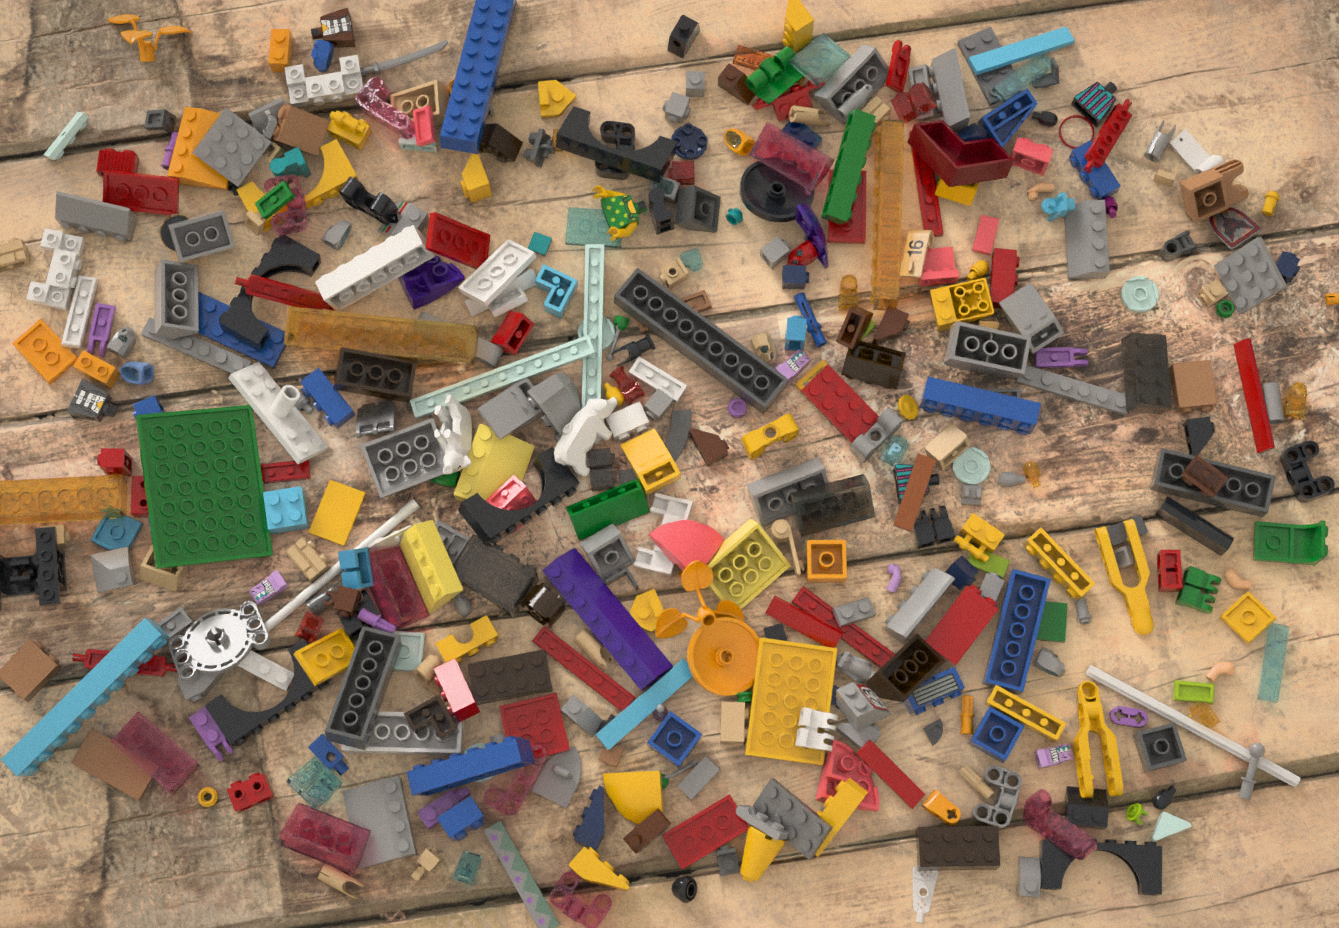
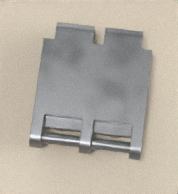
(376, 418)

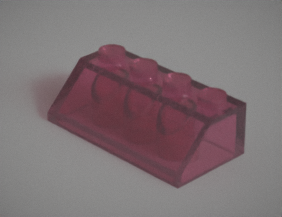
(791, 156)
(395, 588)
(324, 838)

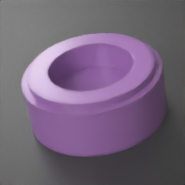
(737, 408)

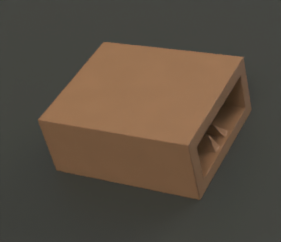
(300, 129)
(1193, 386)
(29, 669)

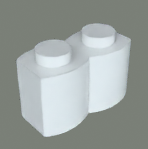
(627, 421)

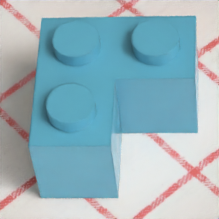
(560, 290)

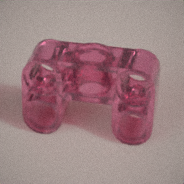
(295, 208)
(574, 907)

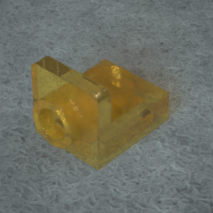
(1207, 716)

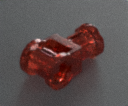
(628, 386)

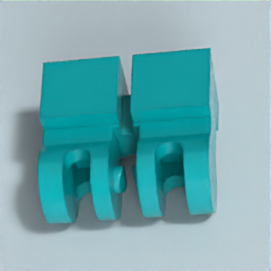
(292, 163)

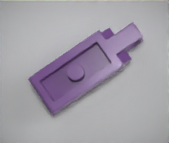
(441, 805)

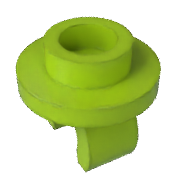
(1134, 812)

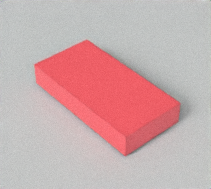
(424, 126)
(985, 235)

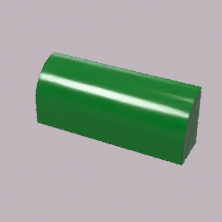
(608, 507)

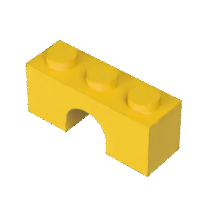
(483, 635)

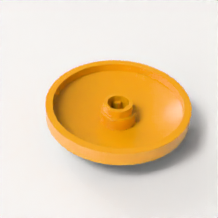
(723, 656)

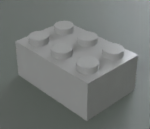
(201, 235)

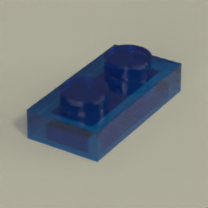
(803, 133)

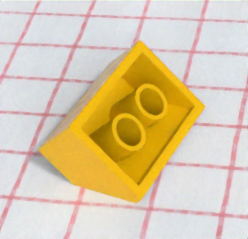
(797, 26)

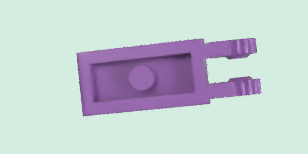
(101, 328)
(1059, 357)
(210, 732)

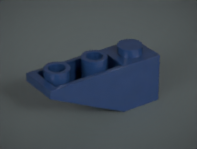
(592, 827)

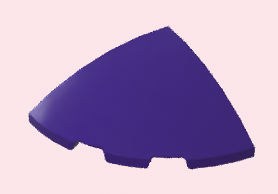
(813, 231)
(430, 281)

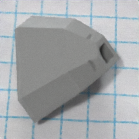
(557, 401)

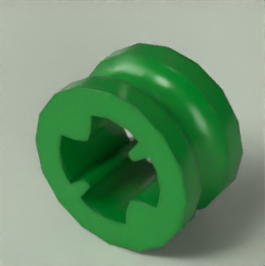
(744, 697)

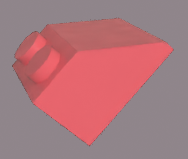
(1031, 155)

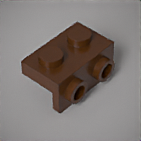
(1204, 476)

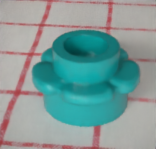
(734, 216)

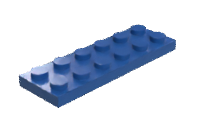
(209, 313)

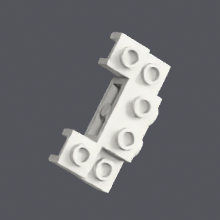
(326, 87)
(62, 271)
(672, 510)

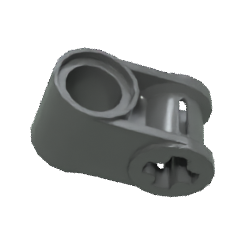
(1181, 245)

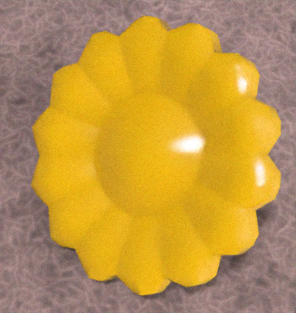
(908, 407)

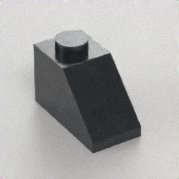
(1198, 433)

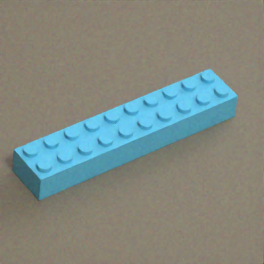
(85, 698)

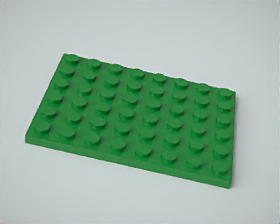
(203, 486)

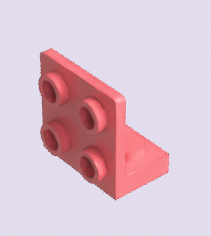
(939, 268)
(512, 496)

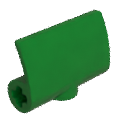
(774, 76)

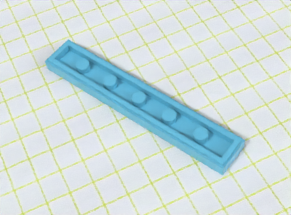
(1021, 50)
(644, 704)

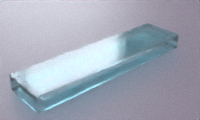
(1022, 77)
(1273, 662)

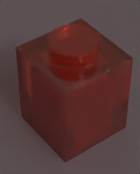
(682, 172)
(309, 627)

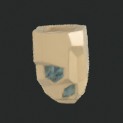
(764, 348)

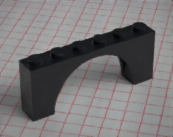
(645, 162)
(284, 256)
(492, 522)
(240, 724)
(1143, 861)

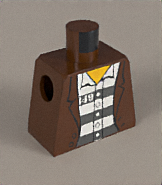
(336, 29)

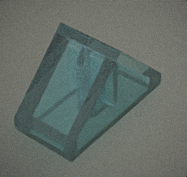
(467, 868)

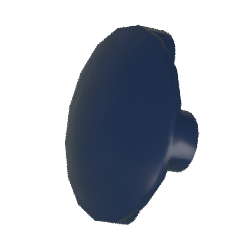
(690, 142)

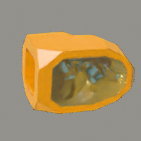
(738, 141)

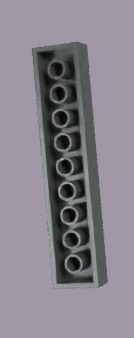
(700, 341)

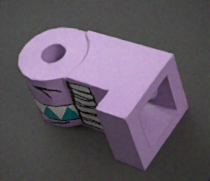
(794, 365)
(268, 588)
(1053, 755)

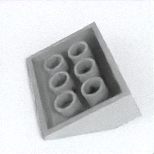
(404, 458)
(384, 811)

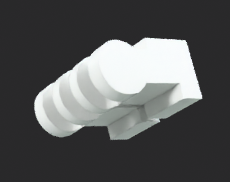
(808, 736)

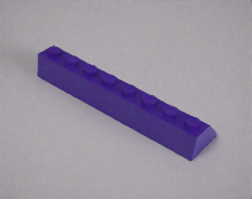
(607, 618)

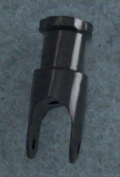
(636, 348)

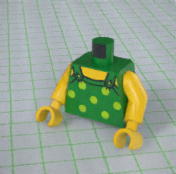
(619, 212)

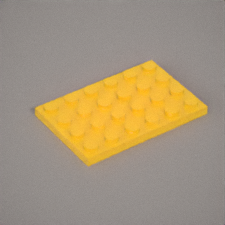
(784, 682)

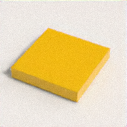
(1248, 617)

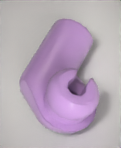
(896, 577)

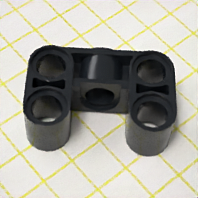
(622, 143)
(378, 207)
(1300, 475)

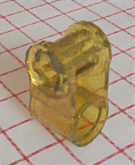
(847, 296)
(1295, 405)

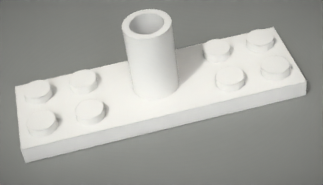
(278, 411)

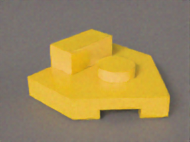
(554, 98)
(646, 610)

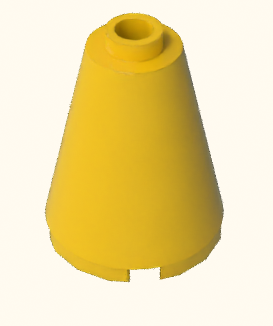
(758, 853)

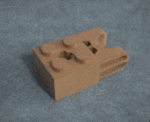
(1213, 190)

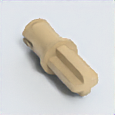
(976, 782)

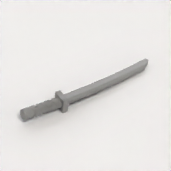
(404, 59)

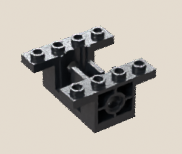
(45, 570)

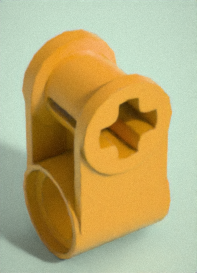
(939, 806)

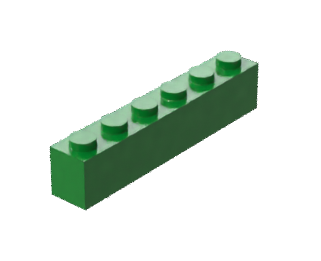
(848, 167)

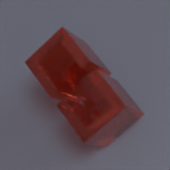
(904, 105)

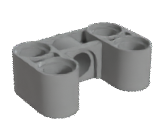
(886, 425)
(1005, 799)

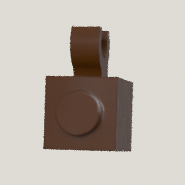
(344, 602)

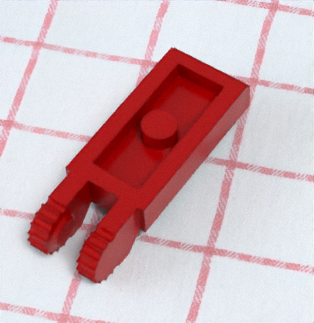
(898, 67)

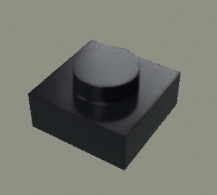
(775, 632)

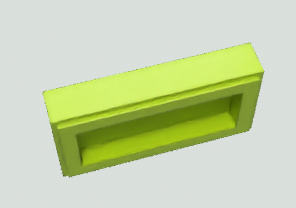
(994, 564)
(1193, 692)

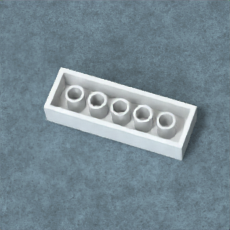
(374, 268)
(394, 736)

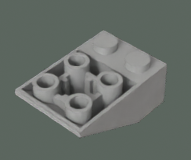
(1031, 317)
(510, 410)

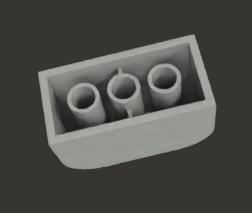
(987, 350)

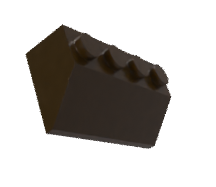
(905, 670)

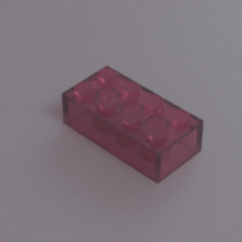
(155, 753)

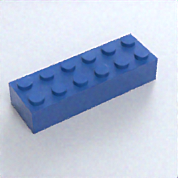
(979, 406)
(1016, 631)
(470, 767)

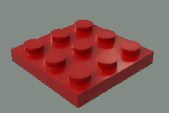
(537, 721)

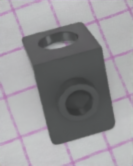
(1050, 78)
(617, 574)

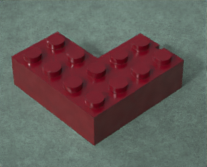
(957, 160)

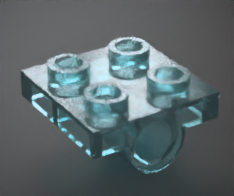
(314, 782)

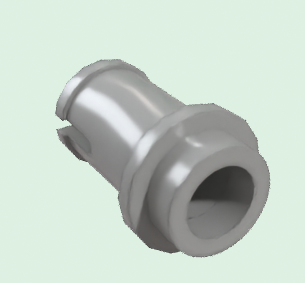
(1083, 612)

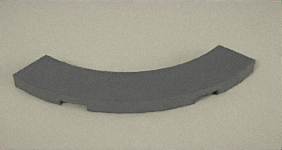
(674, 443)

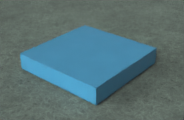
(116, 532)

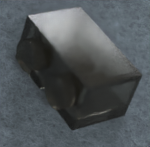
(601, 469)

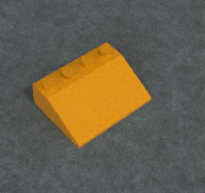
(187, 165)

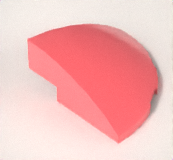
(687, 542)
(841, 765)

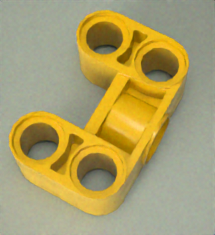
(756, 440)

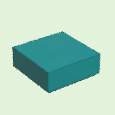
(540, 243)

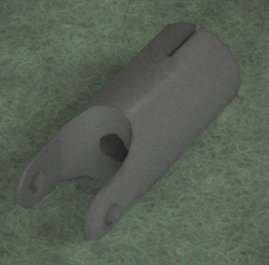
(318, 600)

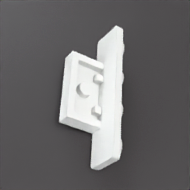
(509, 298)

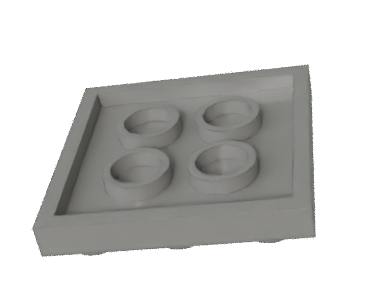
(232, 147)
(1250, 275)

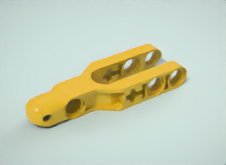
(1136, 597)
(1092, 719)

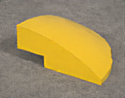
(635, 793)

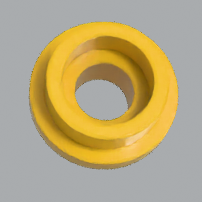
(203, 792)

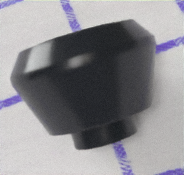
(684, 889)

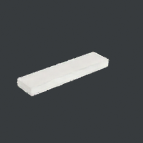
(79, 312)

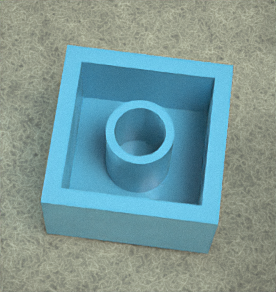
(286, 510)

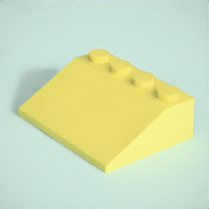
(492, 463)
(430, 565)
(745, 565)

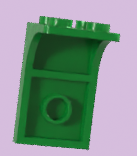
(1290, 543)

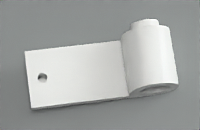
(1193, 153)

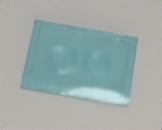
(820, 59)
(588, 227)

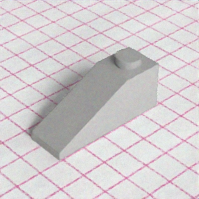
(201, 687)

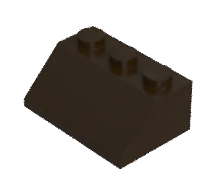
(874, 364)

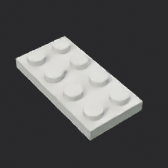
(497, 272)

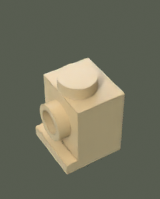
(277, 152)
(672, 280)

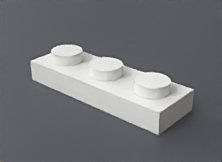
(657, 379)
(267, 670)

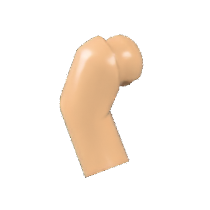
(1039, 187)
(1235, 581)
(1218, 668)

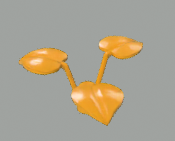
(146, 49)
(695, 577)

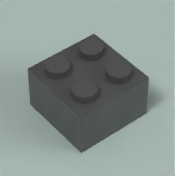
(1159, 747)

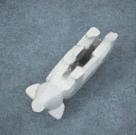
(582, 432)
(454, 435)

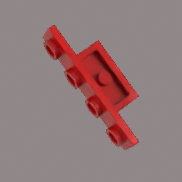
(797, 96)

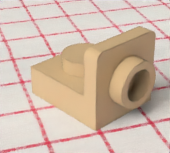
(1212, 293)

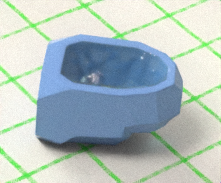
(137, 372)

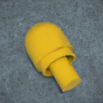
(978, 270)
(613, 392)

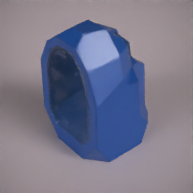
(322, 55)

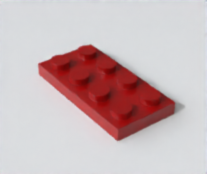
(141, 192)
(855, 229)
(457, 241)
(840, 404)
(705, 832)

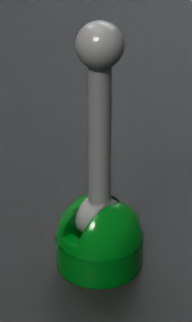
(620, 324)
(665, 779)

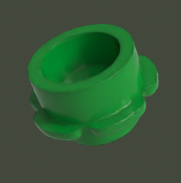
(1225, 304)

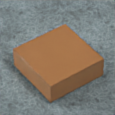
(612, 755)

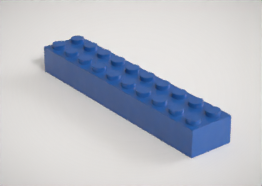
(477, 75)

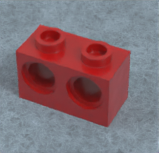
(1169, 571)

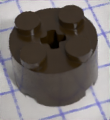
(544, 605)

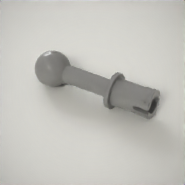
(1256, 751)

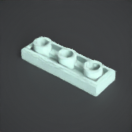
(67, 136)

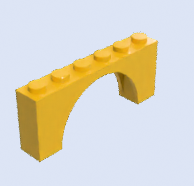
(335, 174)

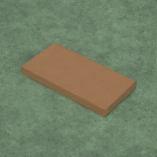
(108, 763)

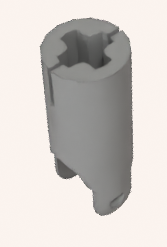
(855, 101)
(1158, 144)

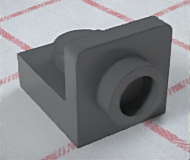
(160, 120)
(727, 860)

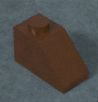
(733, 82)
(891, 325)
(854, 326)
(709, 446)
(647, 831)

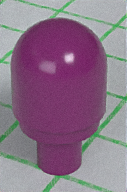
(1110, 206)

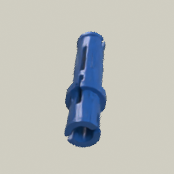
(819, 339)

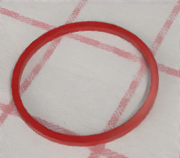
(1075, 116)

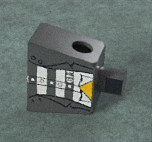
(91, 403)

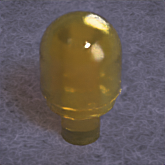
(1032, 473)

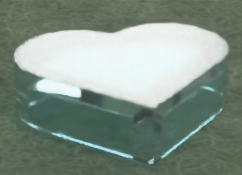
(692, 259)

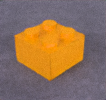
(826, 561)

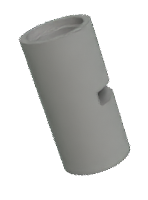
(1273, 402)

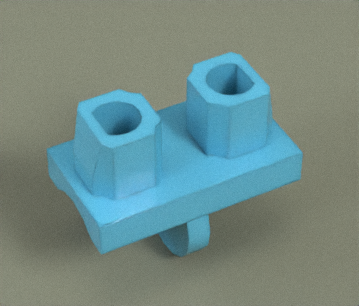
(1057, 206)

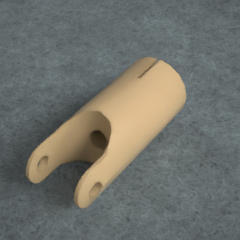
(807, 115)
(593, 648)
(337, 879)

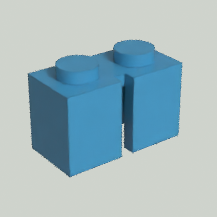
(795, 333)
(356, 568)

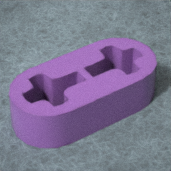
(1128, 712)

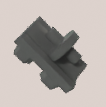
(541, 148)

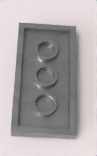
(980, 43)
(804, 825)

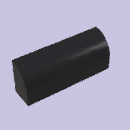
(1194, 526)

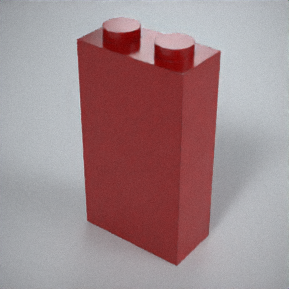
(962, 624)

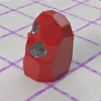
(803, 254)

